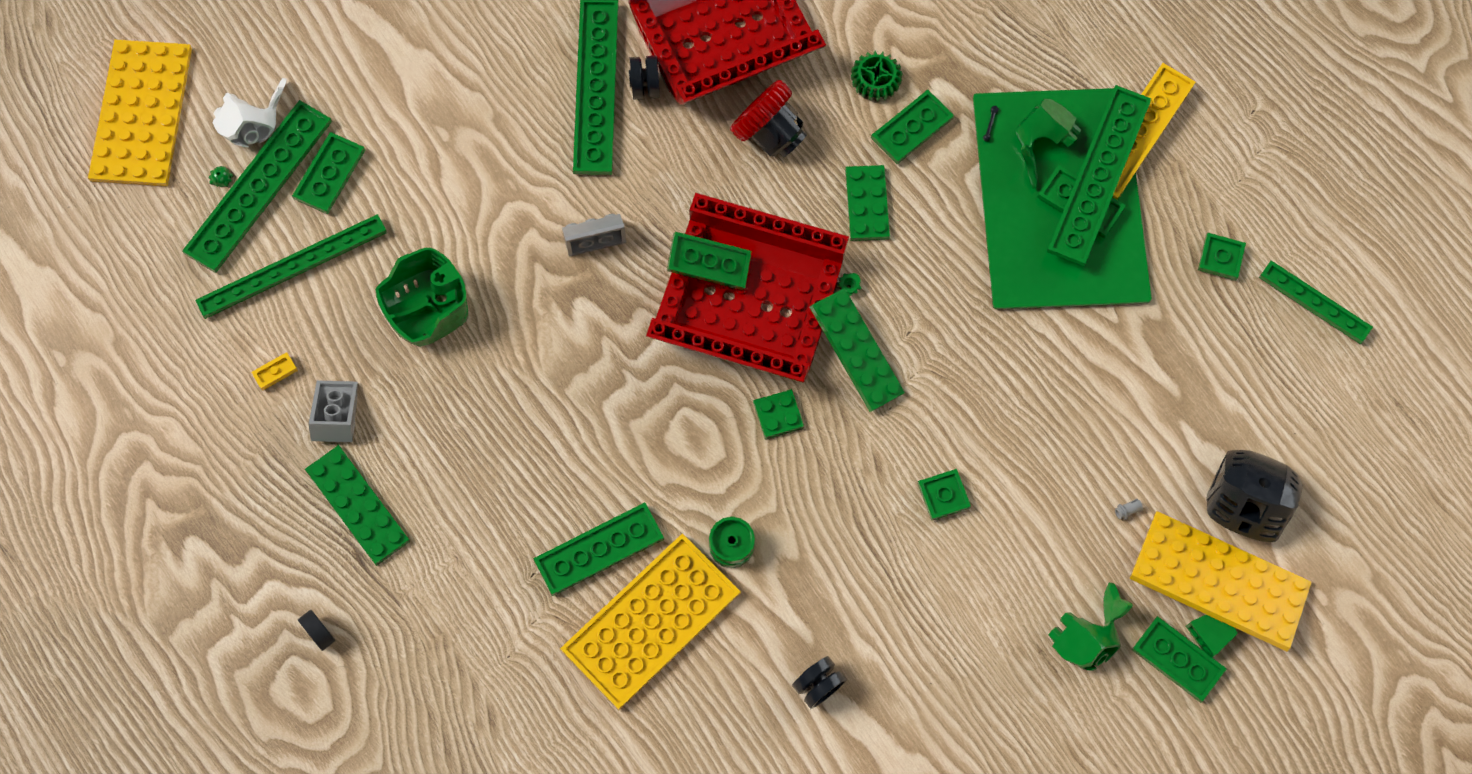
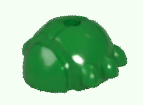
(220, 180)
(852, 280)

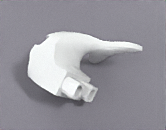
(245, 123)

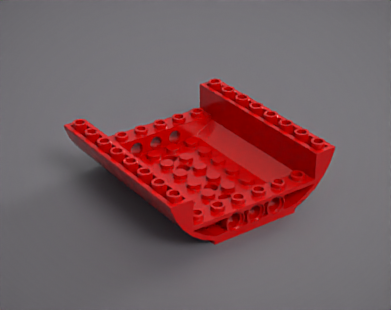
(732, 51)
(788, 269)

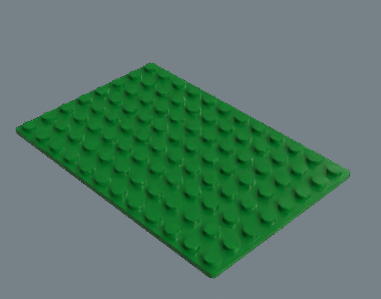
(1022, 225)

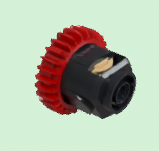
(771, 121)

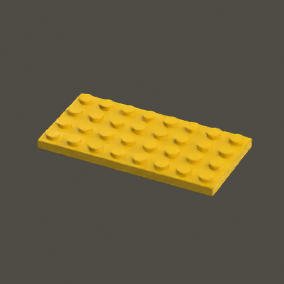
(140, 113)
(1221, 581)
(650, 621)

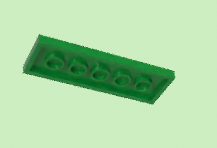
(857, 350)
(357, 505)
(598, 549)

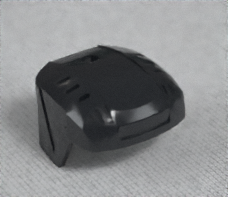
(1259, 478)

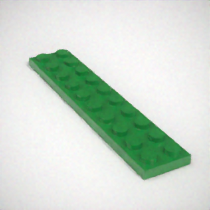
(595, 87)
(1099, 175)
(257, 186)

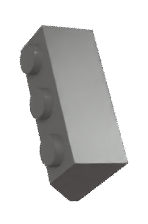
(594, 234)

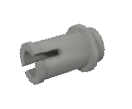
(1128, 509)

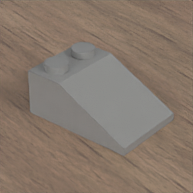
(333, 411)

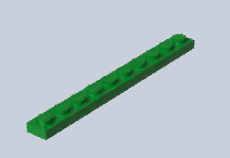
(290, 266)

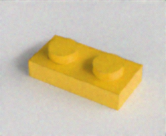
(274, 371)

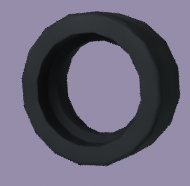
(316, 630)

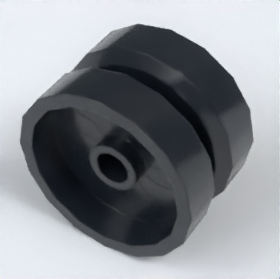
(644, 77)
(817, 679)

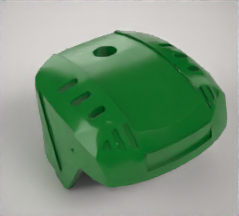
(418, 314)

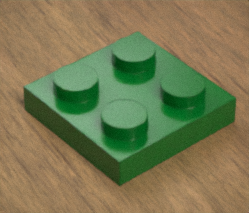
(1221, 256)
(778, 414)
(944, 494)

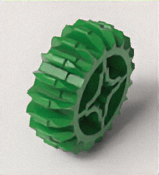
(889, 82)

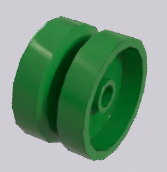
(729, 530)

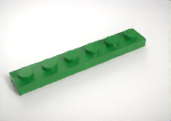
(1316, 302)

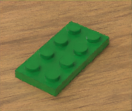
(912, 126)
(328, 173)
(1057, 192)
(867, 203)
(709, 260)
(1179, 659)

